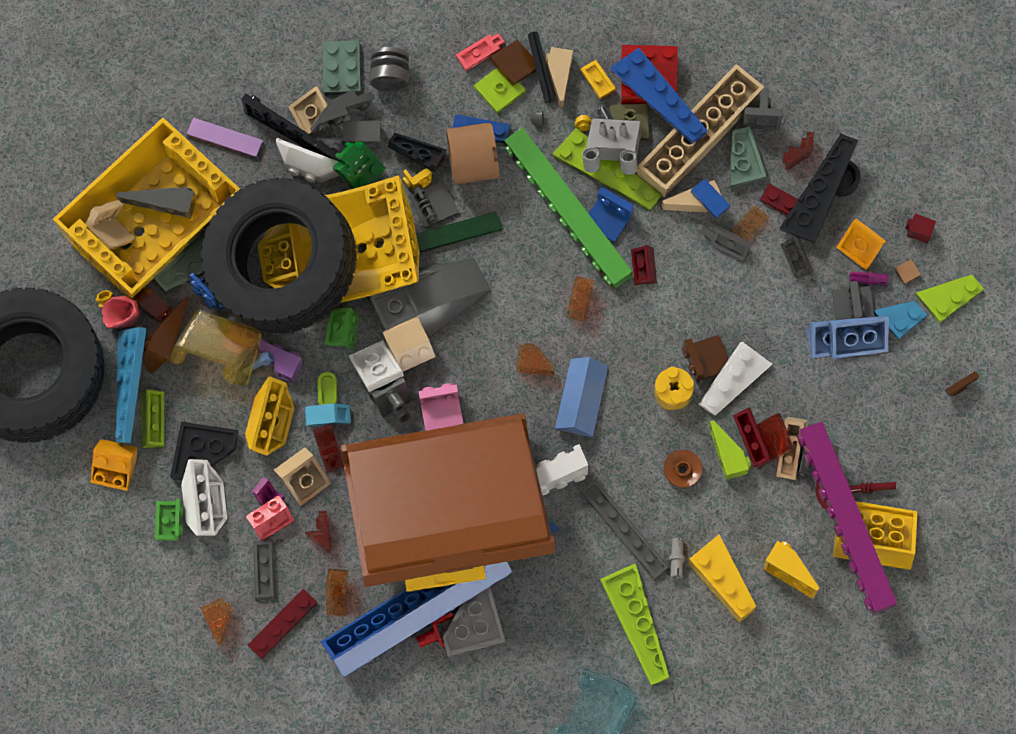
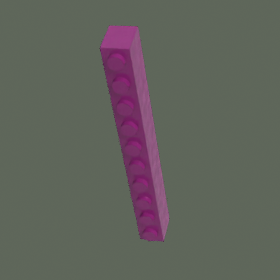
(847, 518)

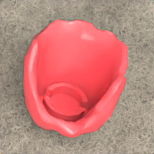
(120, 312)

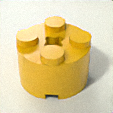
(677, 398)

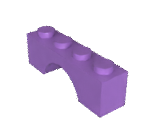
(285, 363)

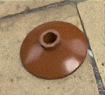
(685, 459)

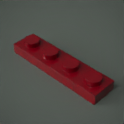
(282, 623)

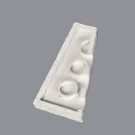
(736, 375)

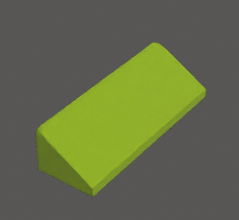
(152, 419)

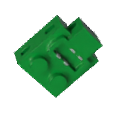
(358, 165)

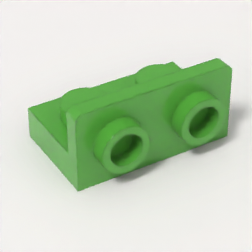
(342, 328)

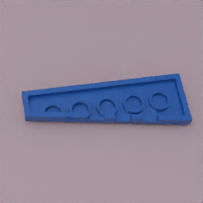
(648, 83)

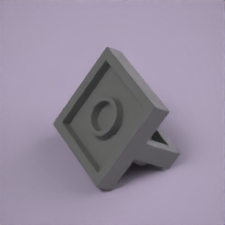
(763, 116)
(853, 302)

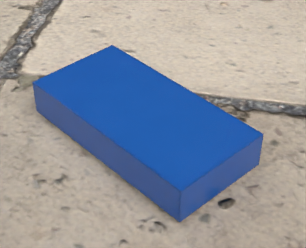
(710, 198)

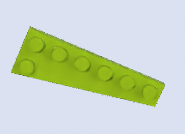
(609, 173)
(631, 607)

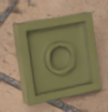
(633, 112)

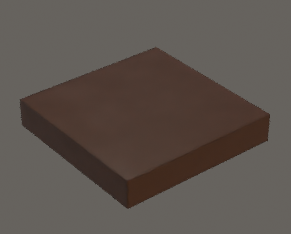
(514, 62)

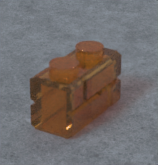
(580, 298)

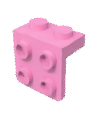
(440, 406)

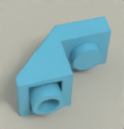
(327, 414)

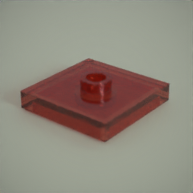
(775, 436)

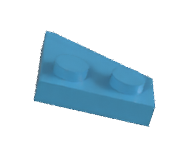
(902, 317)

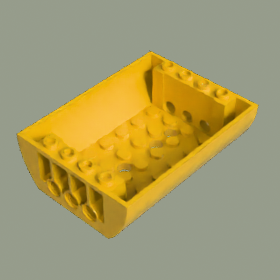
(155, 161)

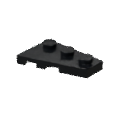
(418, 151)

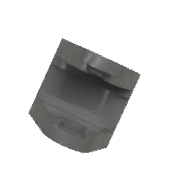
(392, 399)

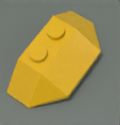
(270, 417)

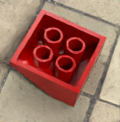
(662, 57)

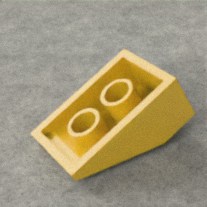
(789, 568)

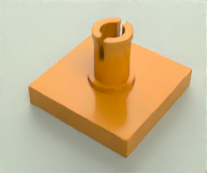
(861, 244)

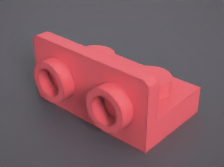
(270, 518)

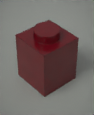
(920, 228)

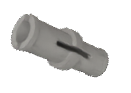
(677, 558)

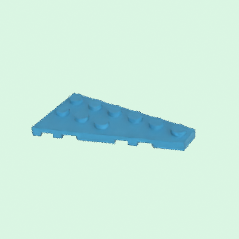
(129, 360)

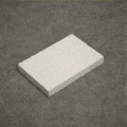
(376, 365)

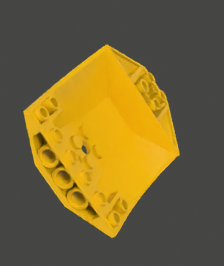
(373, 214)

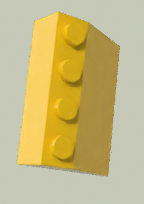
(891, 533)

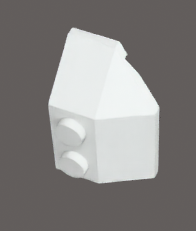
(306, 162)
(203, 498)

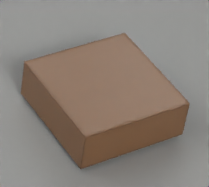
(907, 272)

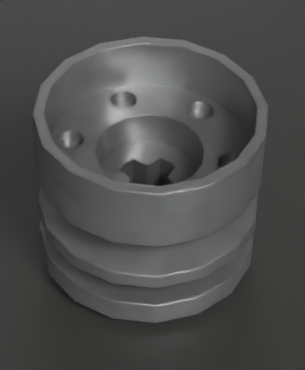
(389, 69)

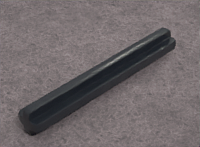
(541, 67)

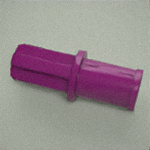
(869, 278)

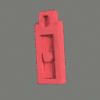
(480, 51)

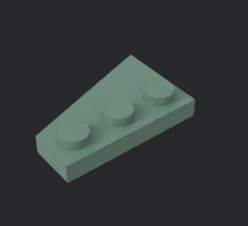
(745, 159)

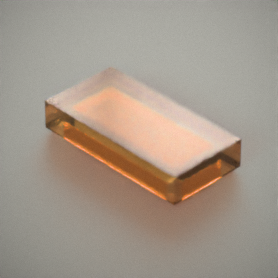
(750, 223)

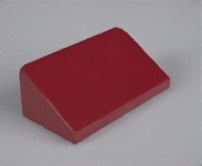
(644, 265)

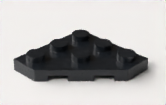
(202, 443)

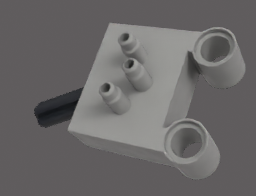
(612, 141)

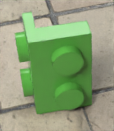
(167, 520)

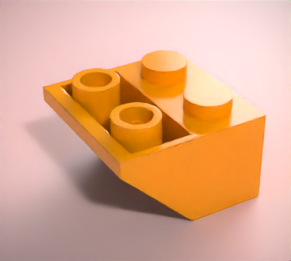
(113, 464)

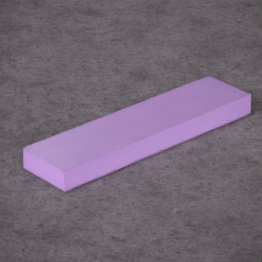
(224, 138)

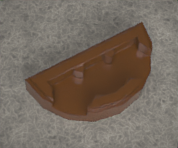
(961, 385)

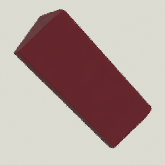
(752, 438)

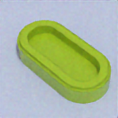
(327, 388)

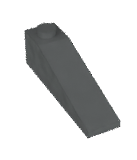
(166, 200)

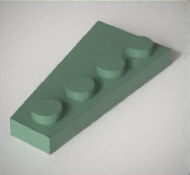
(178, 270)

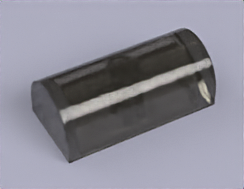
(797, 257)

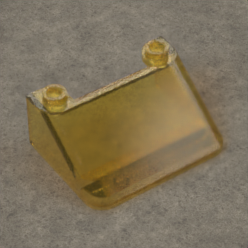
(221, 342)

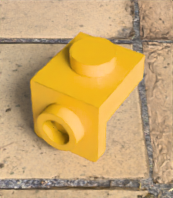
(421, 179)

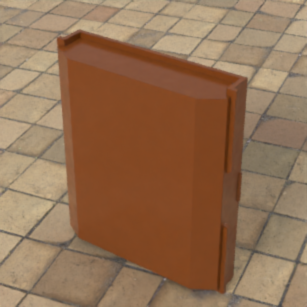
(446, 500)

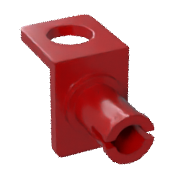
(434, 635)

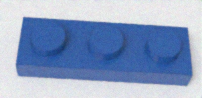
(500, 130)

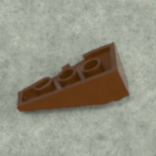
(160, 343)

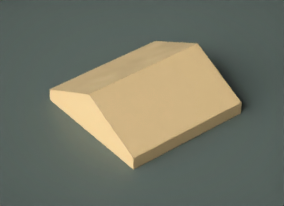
(308, 108)

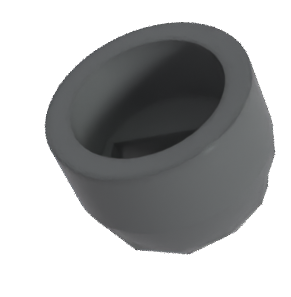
(537, 118)

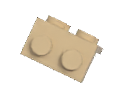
(105, 226)

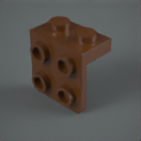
(705, 357)

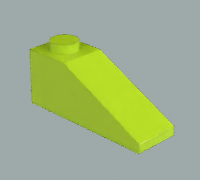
(729, 453)

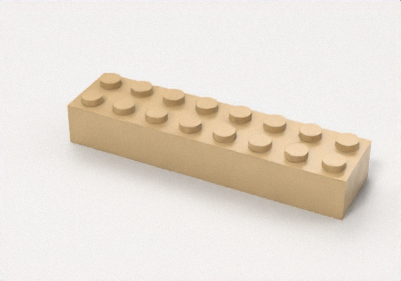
(718, 113)

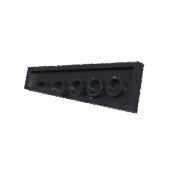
(271, 119)
(814, 203)

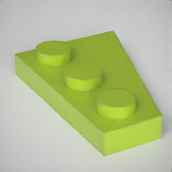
(950, 296)

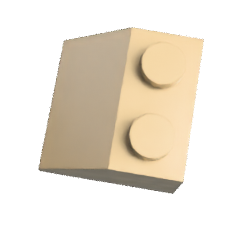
(409, 344)
(302, 476)

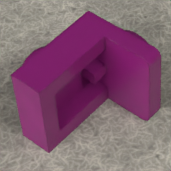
(265, 492)

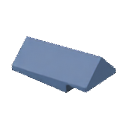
(848, 337)
(581, 396)

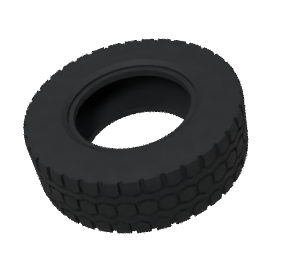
(244, 220)
(81, 372)

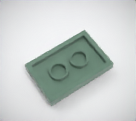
(341, 67)

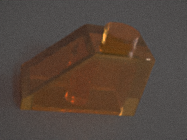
(533, 361)
(336, 591)
(218, 618)

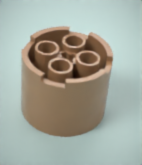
(472, 153)

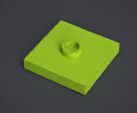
(498, 90)

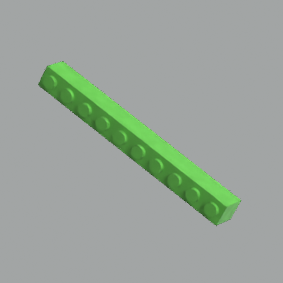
(568, 208)

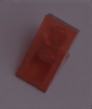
(322, 536)

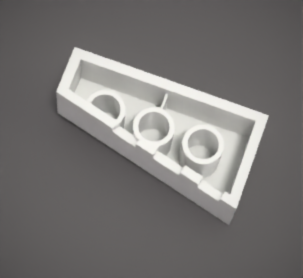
(562, 470)

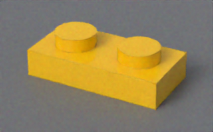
(598, 79)

